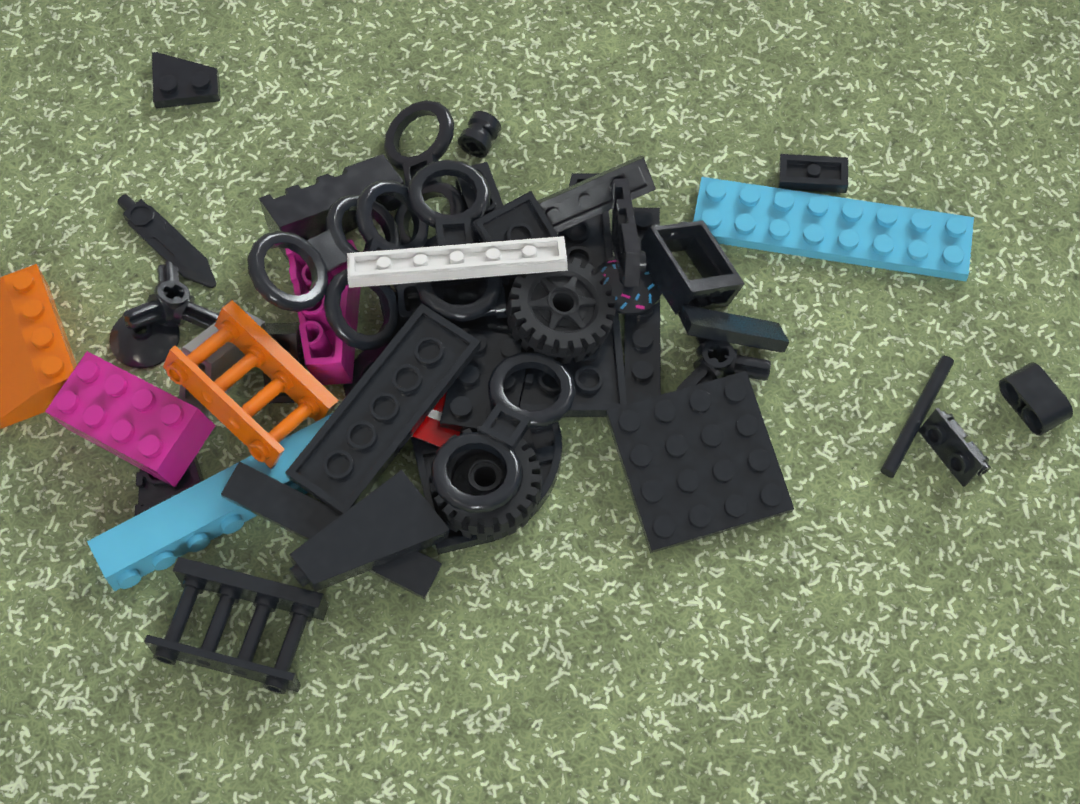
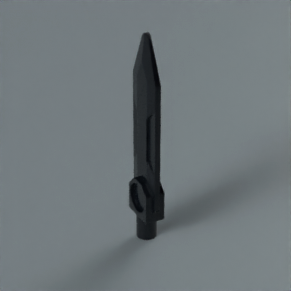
(167, 241)

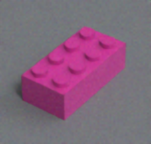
(131, 418)

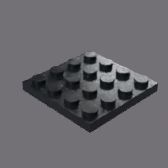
(698, 461)

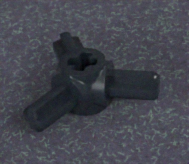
(169, 304)
(720, 360)

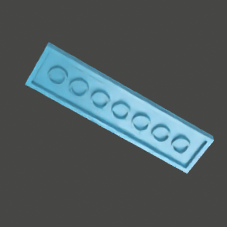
(836, 228)

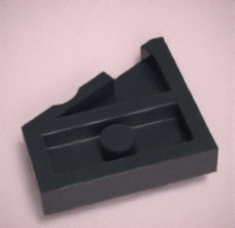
(182, 82)

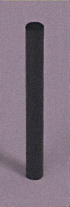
(917, 416)

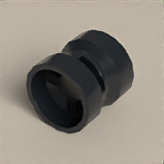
(478, 137)

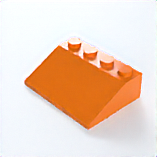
(32, 346)

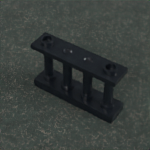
(230, 588)

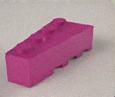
(324, 353)

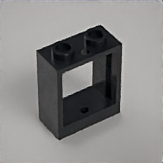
(719, 277)

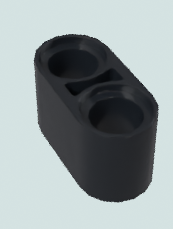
(1036, 398)

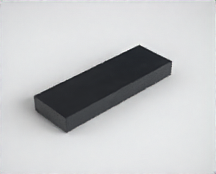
(733, 328)

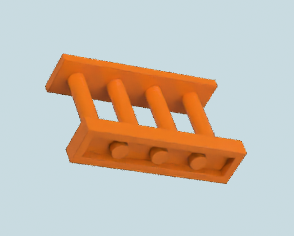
(261, 352)

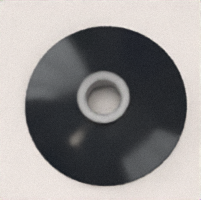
(142, 349)

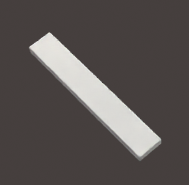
(456, 262)

